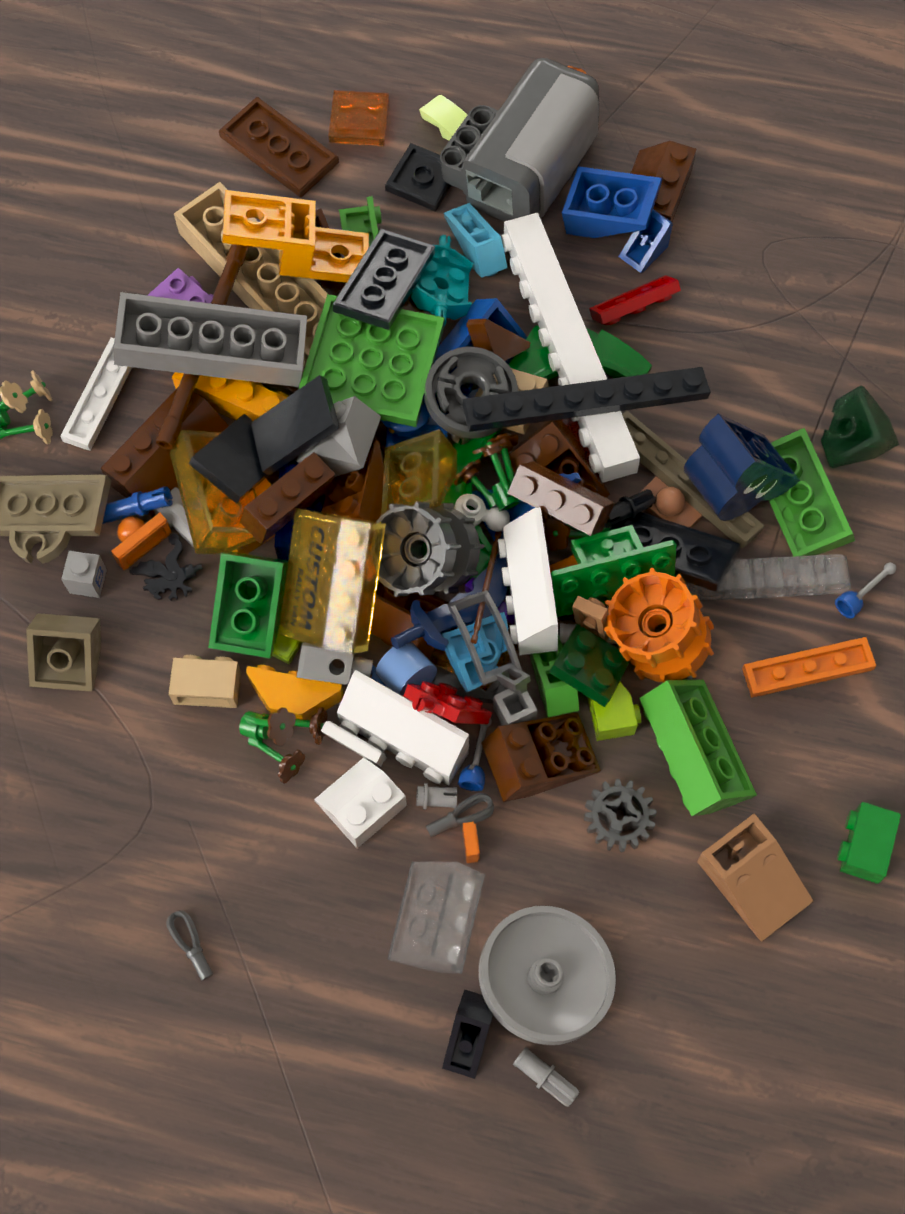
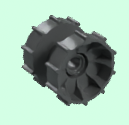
(450, 554)

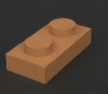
(591, 615)

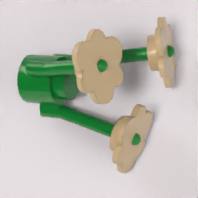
(13, 397)

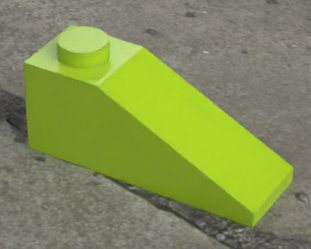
(617, 718)

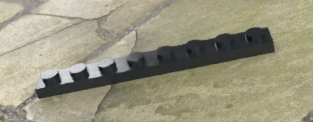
(585, 399)

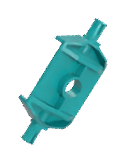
(451, 273)

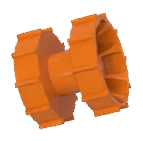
(652, 601)

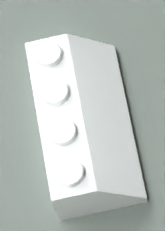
(529, 584)
(395, 726)

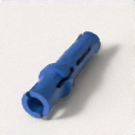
(138, 503)

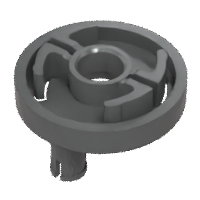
(473, 367)

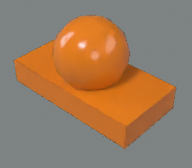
(139, 538)

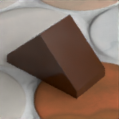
(495, 338)

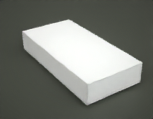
(353, 743)

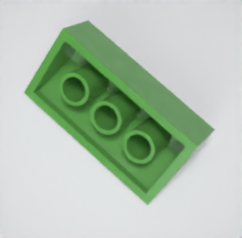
(696, 746)

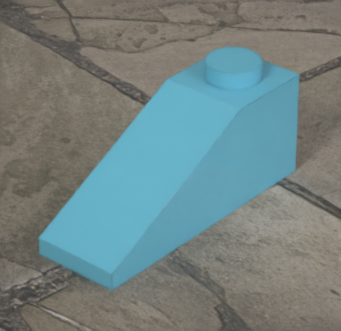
(477, 240)

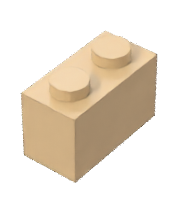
(205, 682)

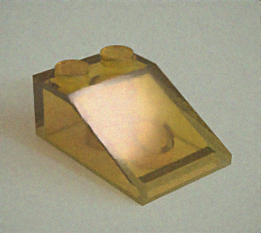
(418, 471)

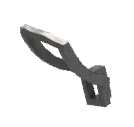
(501, 673)

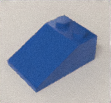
(609, 202)

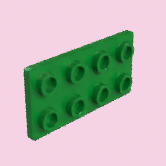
(604, 563)

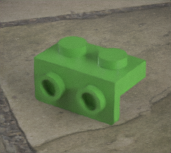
(362, 219)

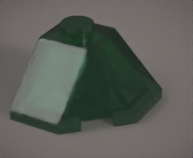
(857, 430)

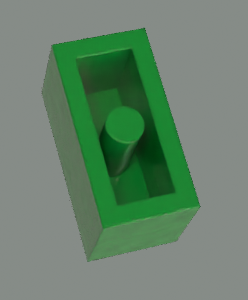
(868, 842)

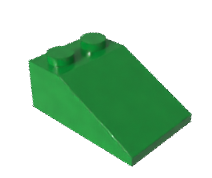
(248, 604)

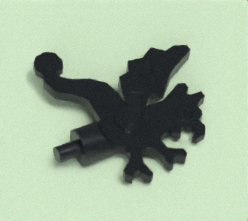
(170, 578)

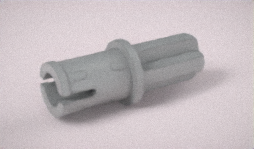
(546, 1077)

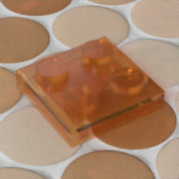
(359, 118)

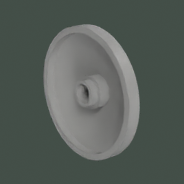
(547, 975)

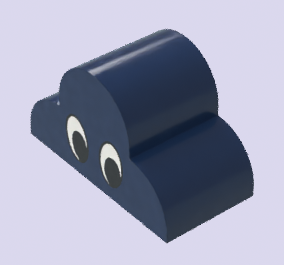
(737, 468)

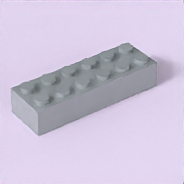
(209, 339)

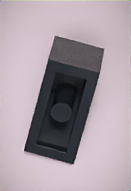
(468, 1035)

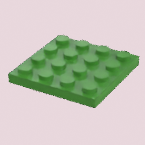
(374, 363)

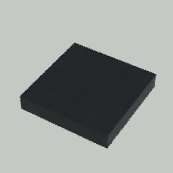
(419, 178)

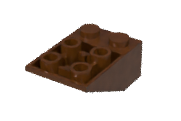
(558, 451)
(359, 491)
(539, 755)

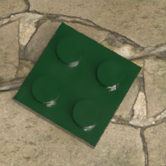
(590, 665)

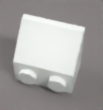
(362, 801)

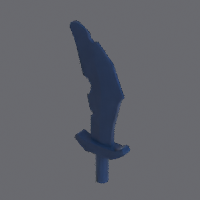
(439, 620)

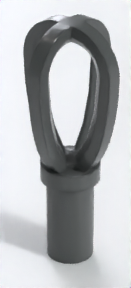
(452, 819)
(195, 953)

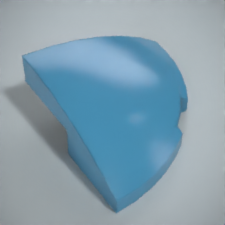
(488, 647)

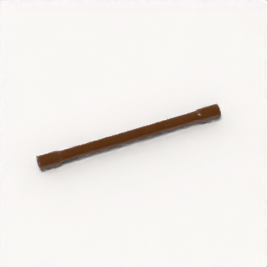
(173, 422)

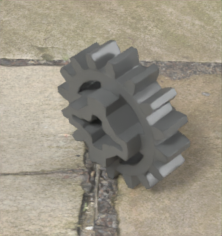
(632, 818)

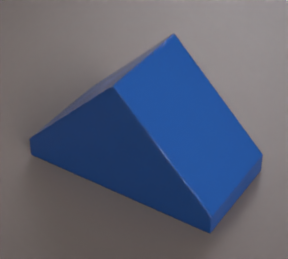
(647, 244)

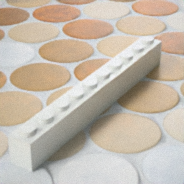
(568, 342)

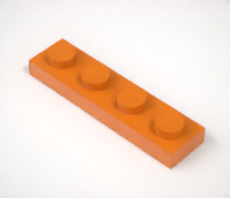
(808, 667)

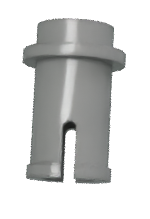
(436, 796)

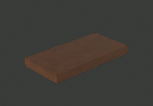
(279, 146)

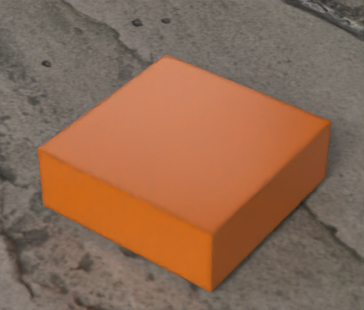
(471, 842)

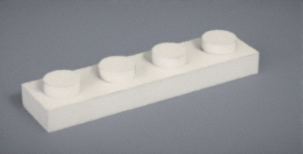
(96, 401)

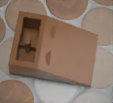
(755, 877)

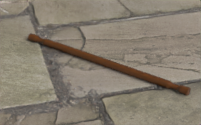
(480, 612)

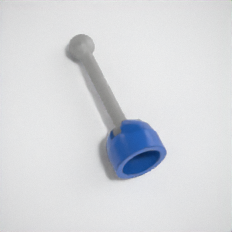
(851, 602)
(473, 776)

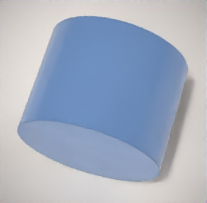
(405, 667)

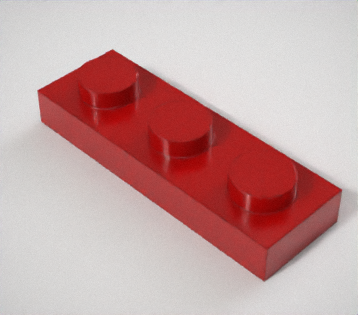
(635, 300)

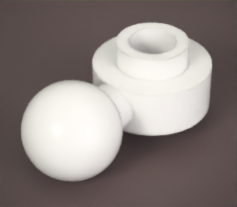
(494, 519)

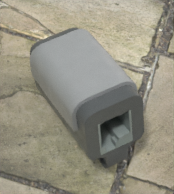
(527, 150)

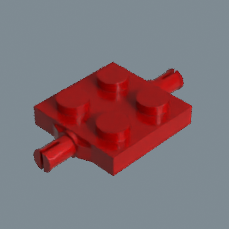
(446, 703)

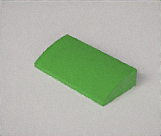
(810, 509)

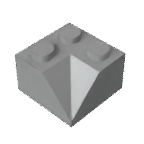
(349, 445)

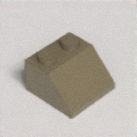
(63, 651)

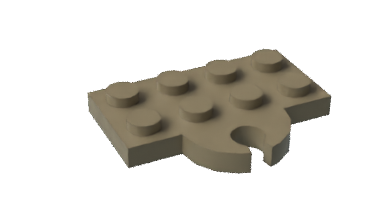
(51, 511)

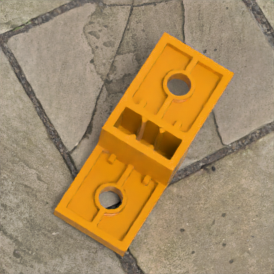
(291, 228)

